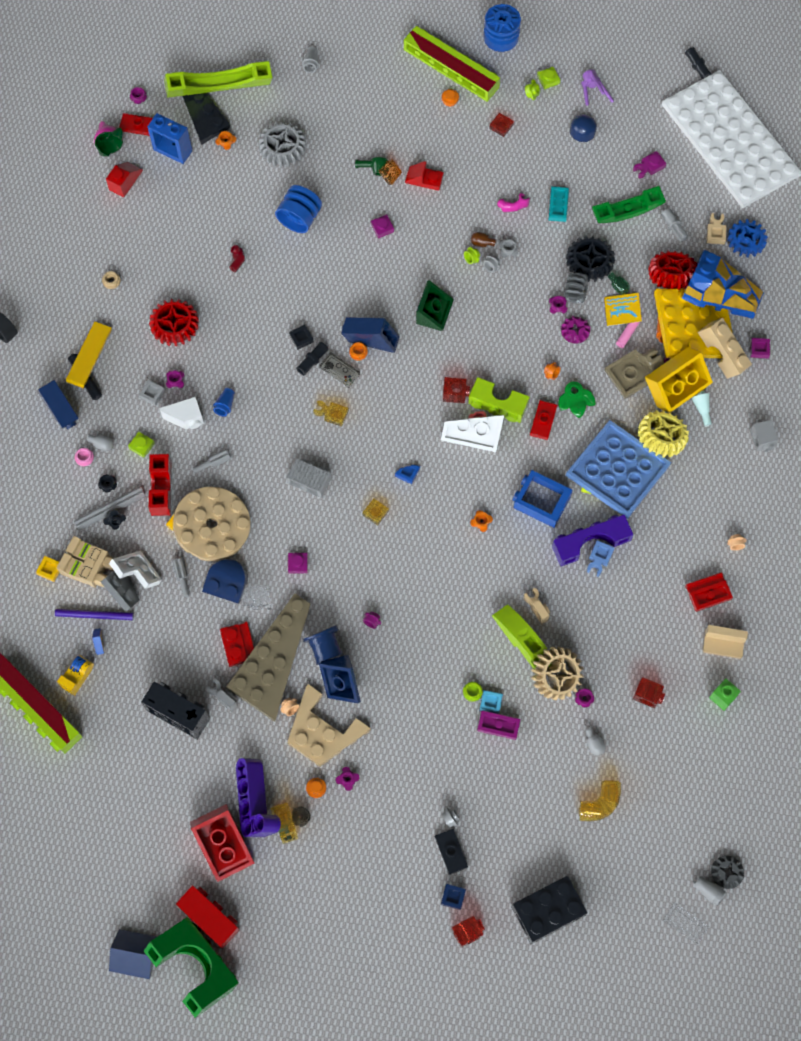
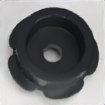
(107, 478)

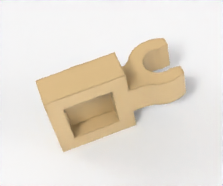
(540, 610)

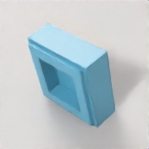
(491, 702)

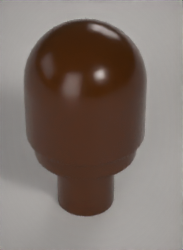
(481, 240)

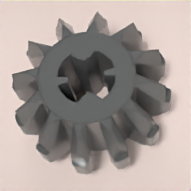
(576, 287)

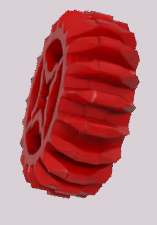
(671, 270)
(164, 317)

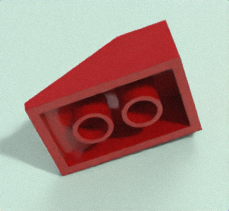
(221, 842)

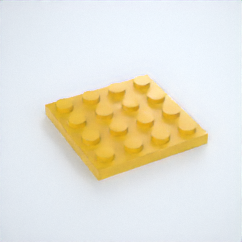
(683, 320)

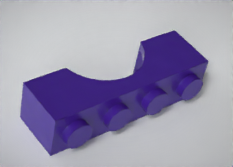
(614, 531)

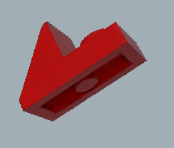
(423, 177)

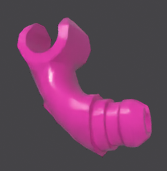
(511, 207)

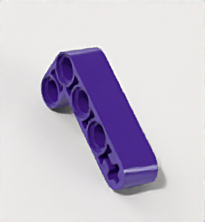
(252, 800)

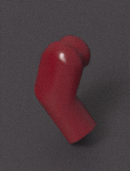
(238, 256)

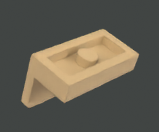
(724, 641)

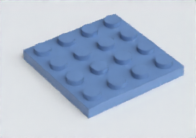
(618, 469)

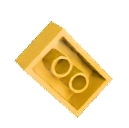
(678, 379)

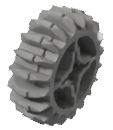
(278, 138)

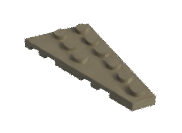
(267, 668)

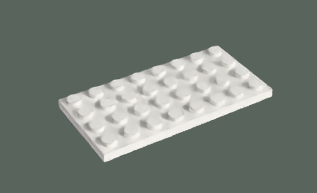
(731, 139)

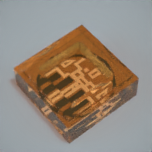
(390, 172)

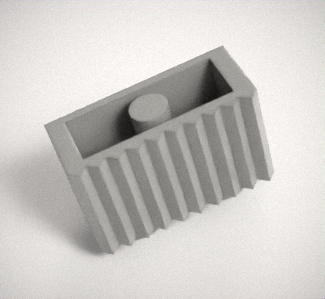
(309, 477)

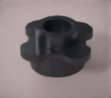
(111, 515)

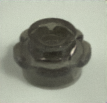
(305, 816)

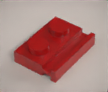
(709, 592)
(237, 643)

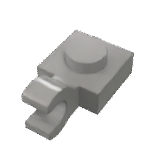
(226, 699)

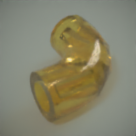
(604, 805)

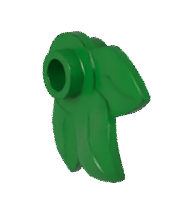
(576, 402)

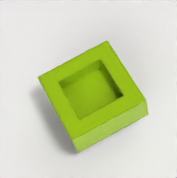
(548, 77)
(141, 444)

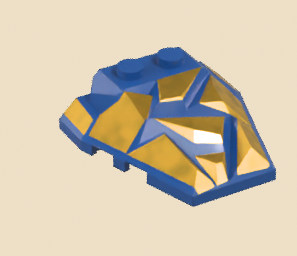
(722, 286)

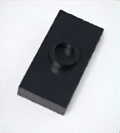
(451, 851)

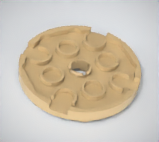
(208, 542)

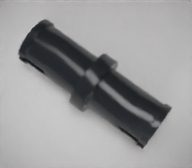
(697, 63)
(312, 358)

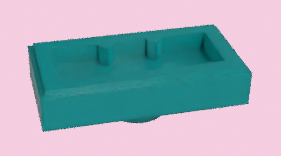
(558, 204)

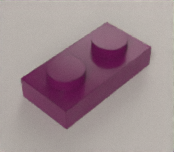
(498, 725)

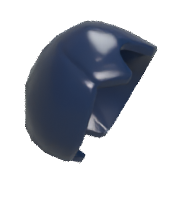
(583, 128)

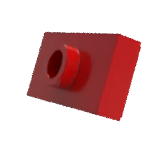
(135, 124)
(543, 420)

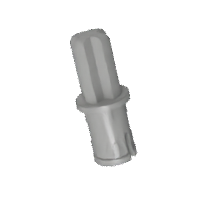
(674, 225)

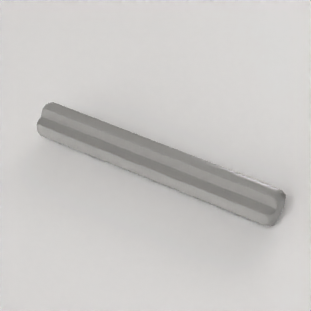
(117, 504)

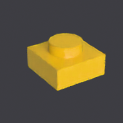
(48, 569)

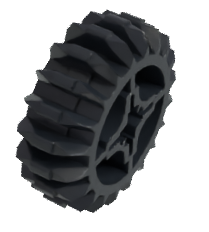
(600, 253)

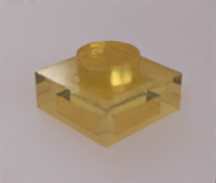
(375, 511)

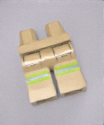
(85, 563)

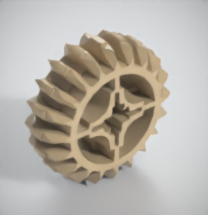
(557, 688)

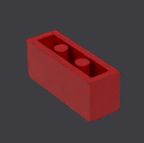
(208, 916)

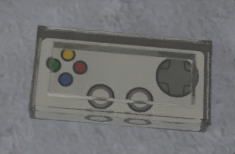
(339, 369)

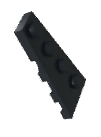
(205, 116)

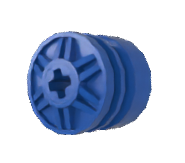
(502, 27)
(298, 209)

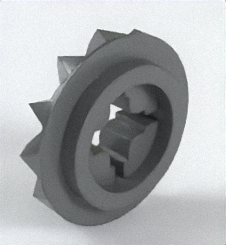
(719, 875)

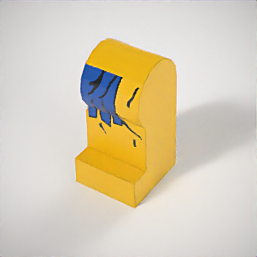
(75, 675)

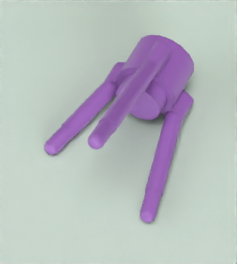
(592, 80)

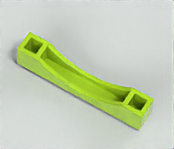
(196, 83)

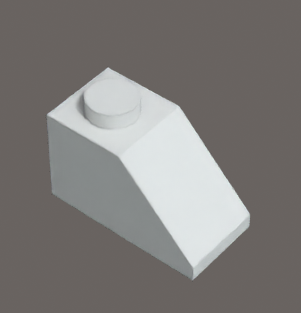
(183, 414)

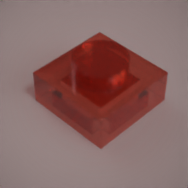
(501, 124)

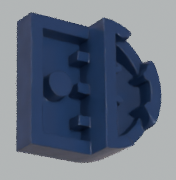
(226, 580)

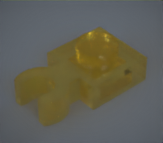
(333, 414)

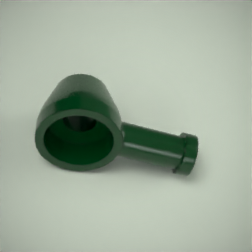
(375, 163)

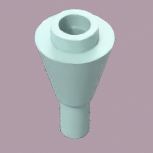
(702, 404)

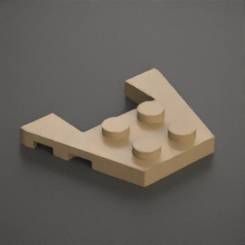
(317, 738)

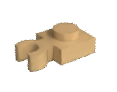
(716, 231)

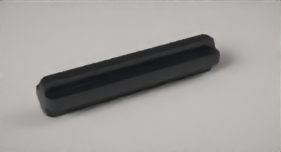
(90, 386)

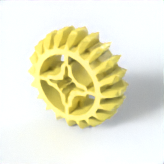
(665, 428)

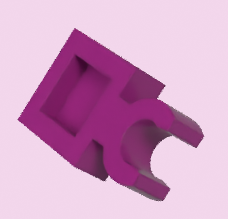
(651, 164)

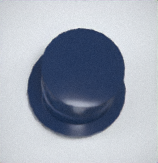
(324, 644)

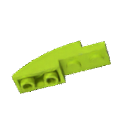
(520, 634)

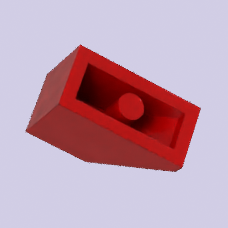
(123, 177)

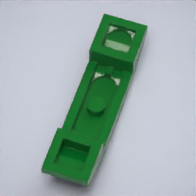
(630, 207)

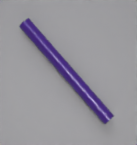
(94, 614)

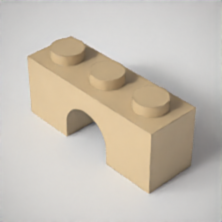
(720, 336)

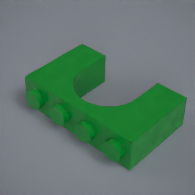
(186, 939)

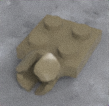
(630, 371)

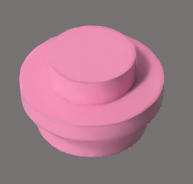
(84, 457)

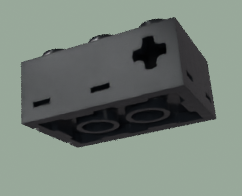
(176, 709)
(549, 909)

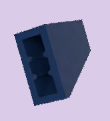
(371, 332)
(58, 405)

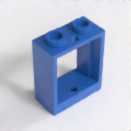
(170, 139)
(534, 512)

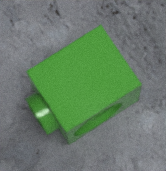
(724, 694)

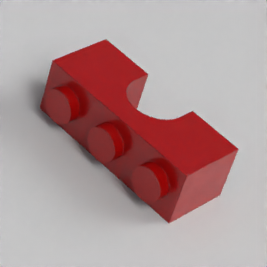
(160, 490)

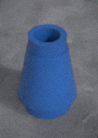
(224, 402)

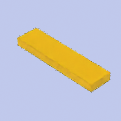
(88, 354)

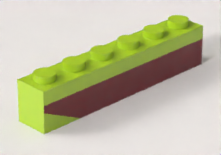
(451, 63)
(36, 708)

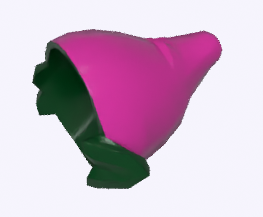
(108, 139)

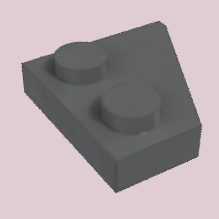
(121, 590)

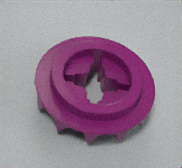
(570, 335)

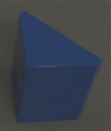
(339, 679)
(128, 954)

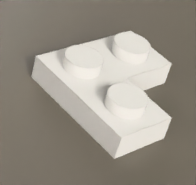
(138, 565)

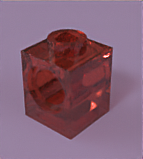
(455, 397)
(649, 693)
(468, 931)

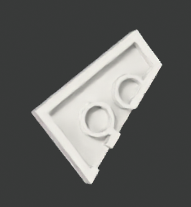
(474, 432)

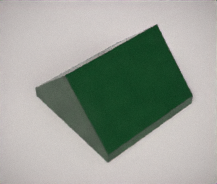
(433, 307)

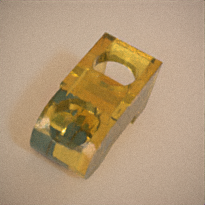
(287, 829)

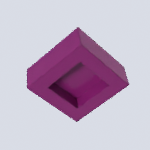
(382, 226)
(759, 348)
(297, 563)

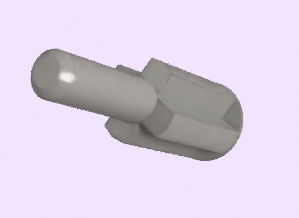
(214, 460)
(181, 575)

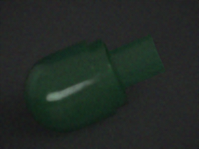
(619, 284)

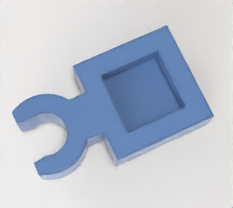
(600, 555)

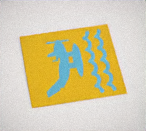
(622, 309)

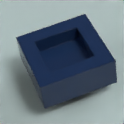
(453, 897)

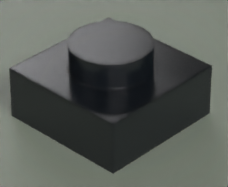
(301, 337)

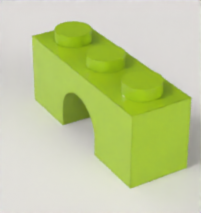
(512, 408)

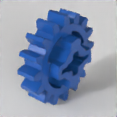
(747, 238)

